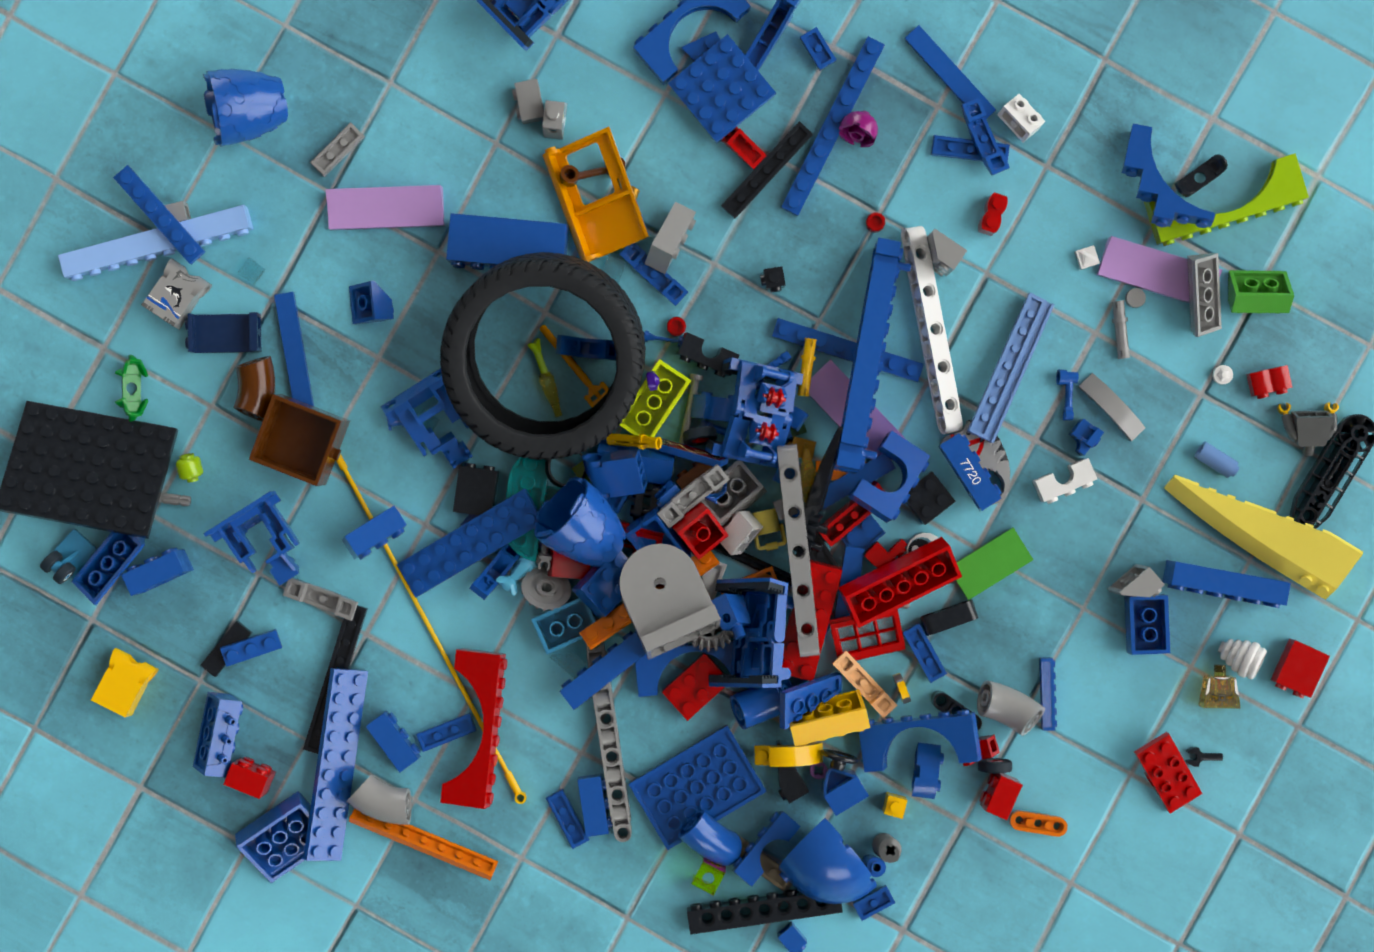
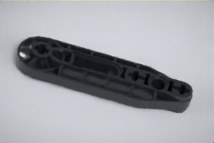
(1324, 487)

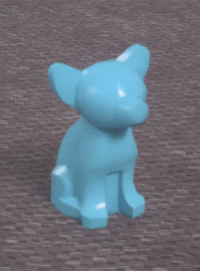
(518, 571)

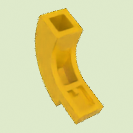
(788, 755)

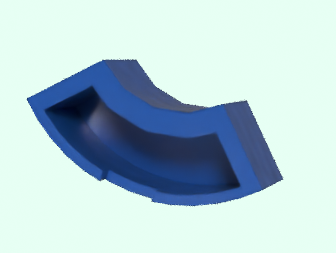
(711, 408)
(926, 770)

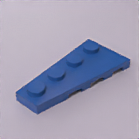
(806, 697)

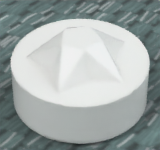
(1222, 374)

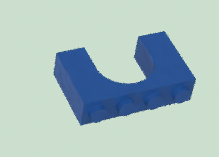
(911, 462)

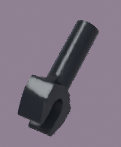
(1202, 756)

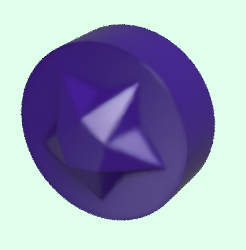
(652, 380)

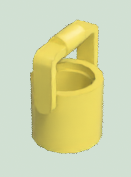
(770, 523)

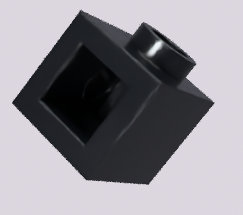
(773, 279)

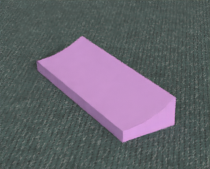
(385, 207)
(1145, 268)
(829, 391)

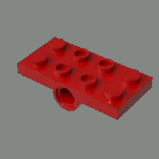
(1168, 772)

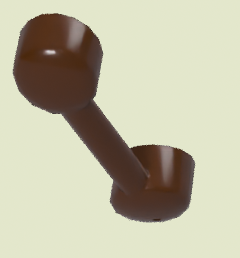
(570, 175)

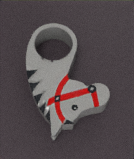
(991, 455)

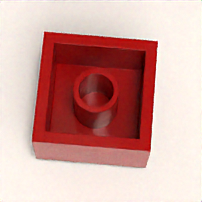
(700, 530)
(250, 777)
(1000, 794)

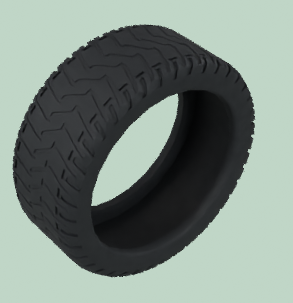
(502, 426)

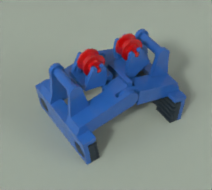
(766, 431)

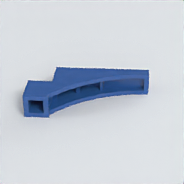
(771, 31)

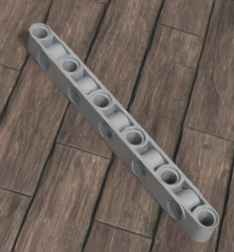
(797, 536)
(610, 741)

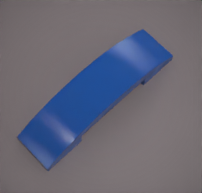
(983, 138)
(662, 282)

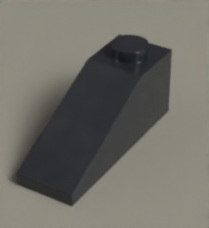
(790, 782)

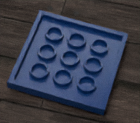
(722, 88)

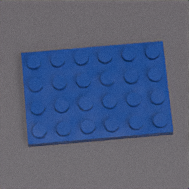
(703, 777)

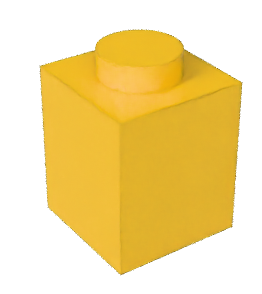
(894, 805)

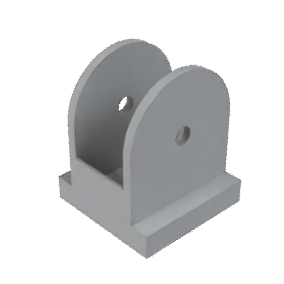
(670, 614)

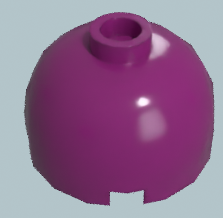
(859, 127)

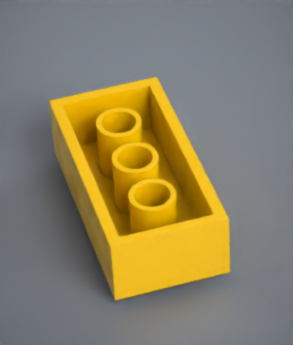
(834, 718)

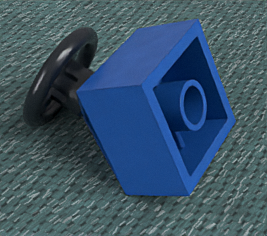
(840, 785)

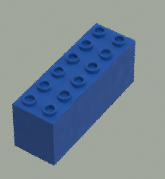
(492, 240)

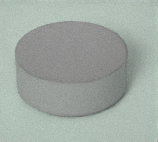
(1135, 298)

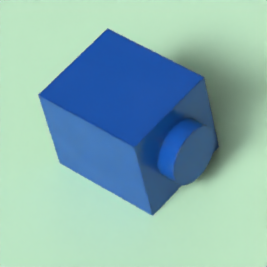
(792, 938)

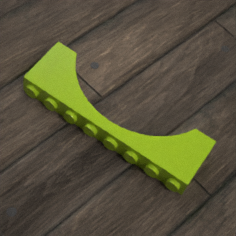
(1281, 188)

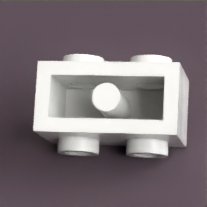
(1021, 118)

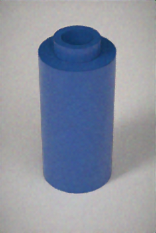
(871, 860)

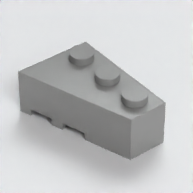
(670, 237)

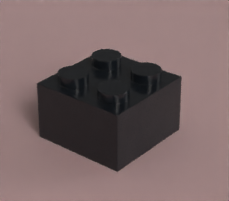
(929, 498)

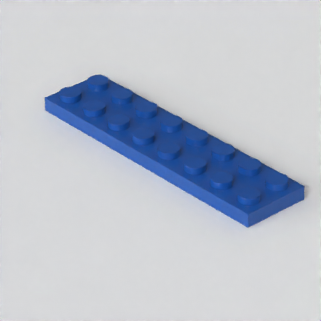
(469, 543)

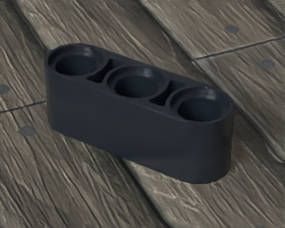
(949, 617)
(949, 704)

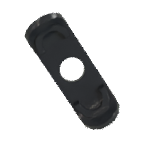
(1211, 169)

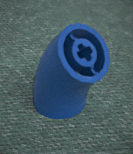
(757, 704)
(711, 839)

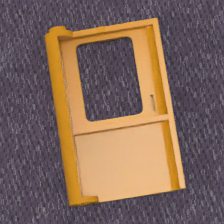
(607, 222)

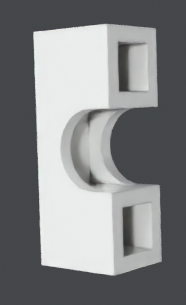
(1080, 475)

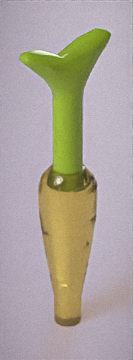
(546, 378)

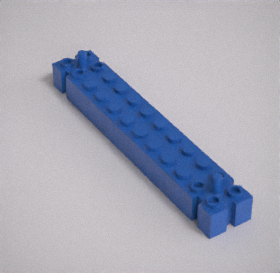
(867, 354)

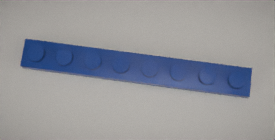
(844, 348)

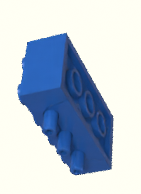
(217, 734)

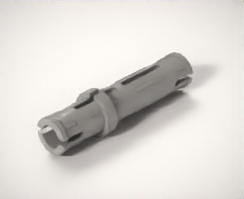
(1120, 329)

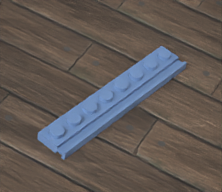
(1010, 368)

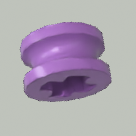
(818, 775)

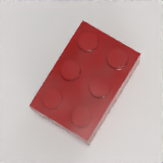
(691, 687)

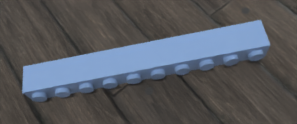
(153, 243)

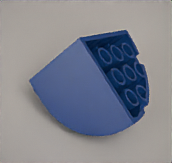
(826, 868)

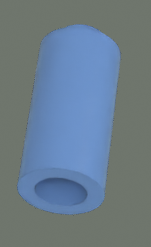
(1217, 460)

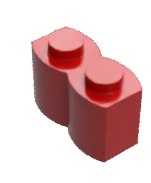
(993, 209)
(1269, 381)

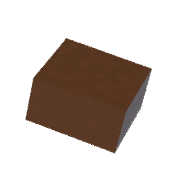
(299, 440)

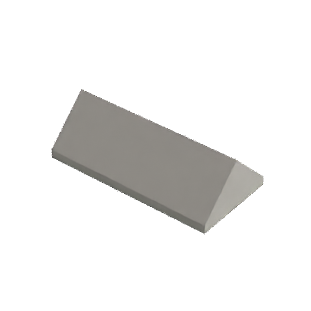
(1204, 293)

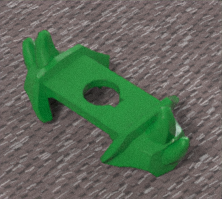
(131, 373)

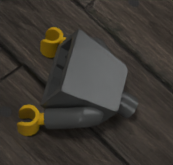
(1310, 427)

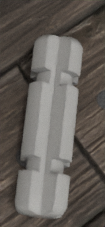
(175, 499)

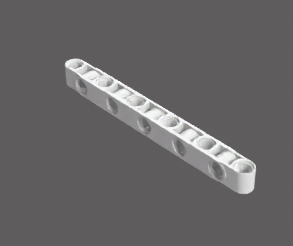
(933, 344)

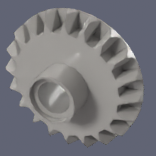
(537, 582)

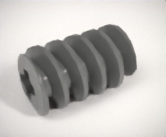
(885, 840)

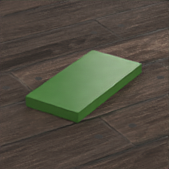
(992, 563)

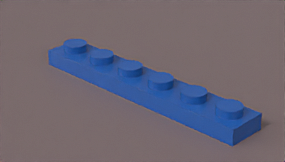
(159, 214)

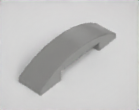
(1112, 406)
(692, 495)
(321, 598)

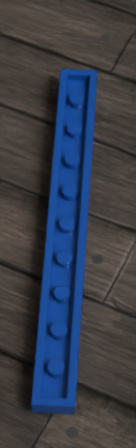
(830, 129)

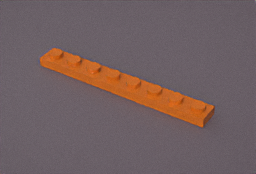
(619, 618)
(429, 844)

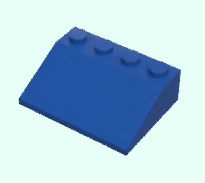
(277, 838)

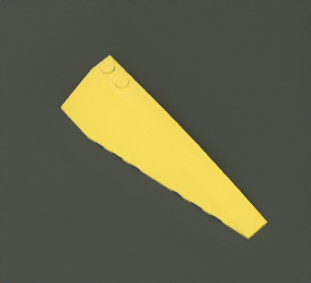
(1294, 549)

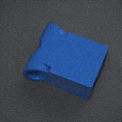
(616, 472)

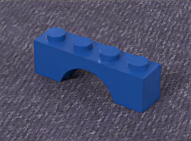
(749, 866)

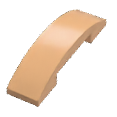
(865, 683)

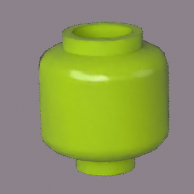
(189, 467)

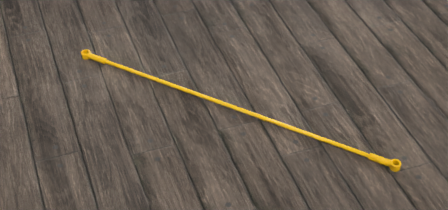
(508, 774)

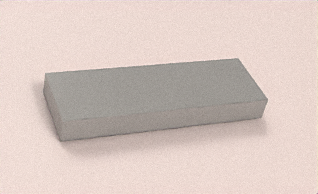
(337, 149)

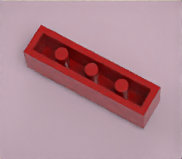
(845, 520)

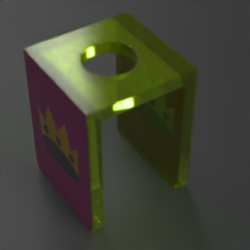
(709, 867)

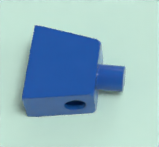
(733, 613)

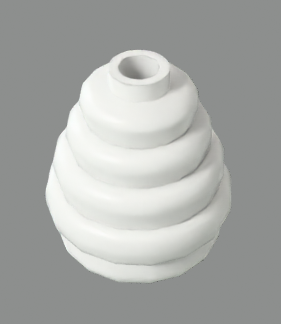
(1243, 657)

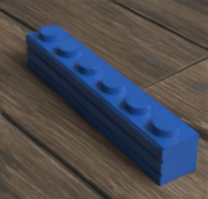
(1047, 689)

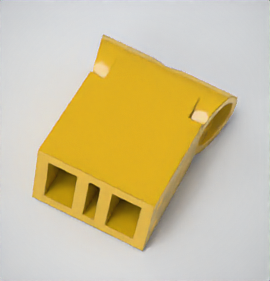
(123, 683)

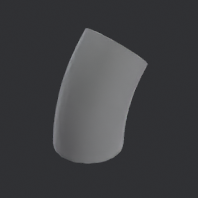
(1008, 707)
(383, 801)

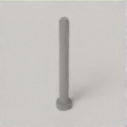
(693, 390)

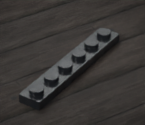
(767, 170)

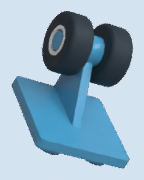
(68, 557)

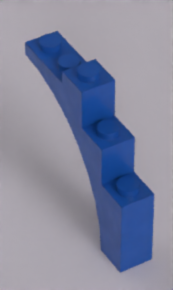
(1152, 187)

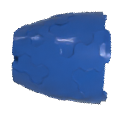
(243, 104)
(580, 524)

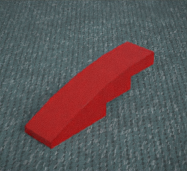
(744, 147)

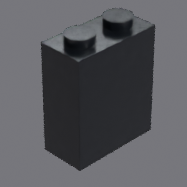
(475, 489)

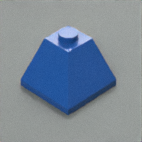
(370, 303)

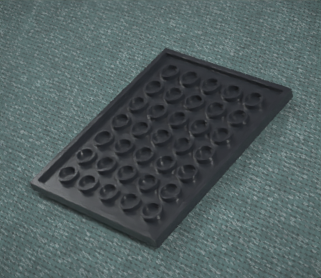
(87, 469)

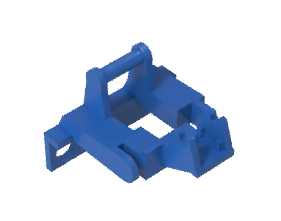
(404, 406)
(234, 533)

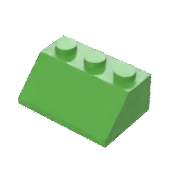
(1259, 291)

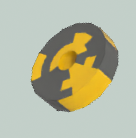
(901, 688)

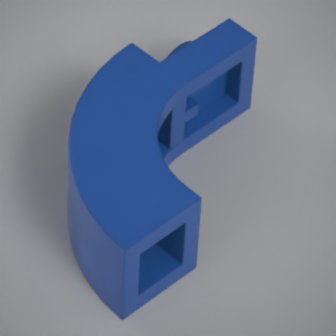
(585, 348)
(498, 567)

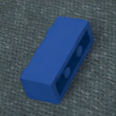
(394, 741)
(594, 805)

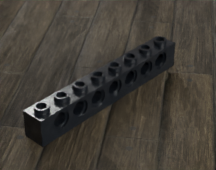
(755, 917)

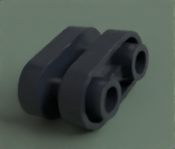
(637, 510)

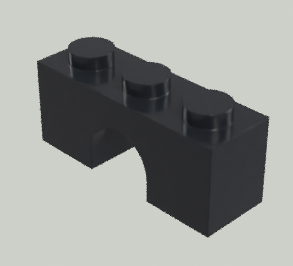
(691, 349)

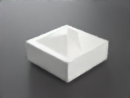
(1087, 257)

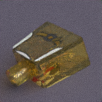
(1219, 690)

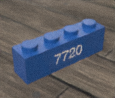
(969, 471)

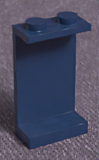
(223, 333)

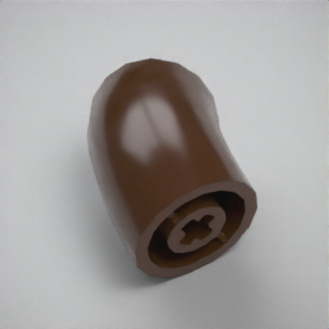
(255, 387)

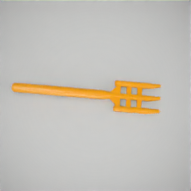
(593, 389)

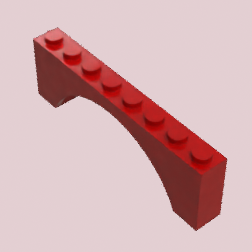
(485, 674)

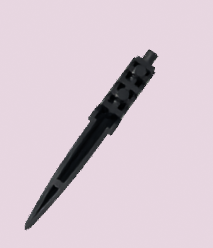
(817, 495)

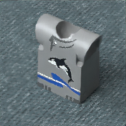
(175, 294)

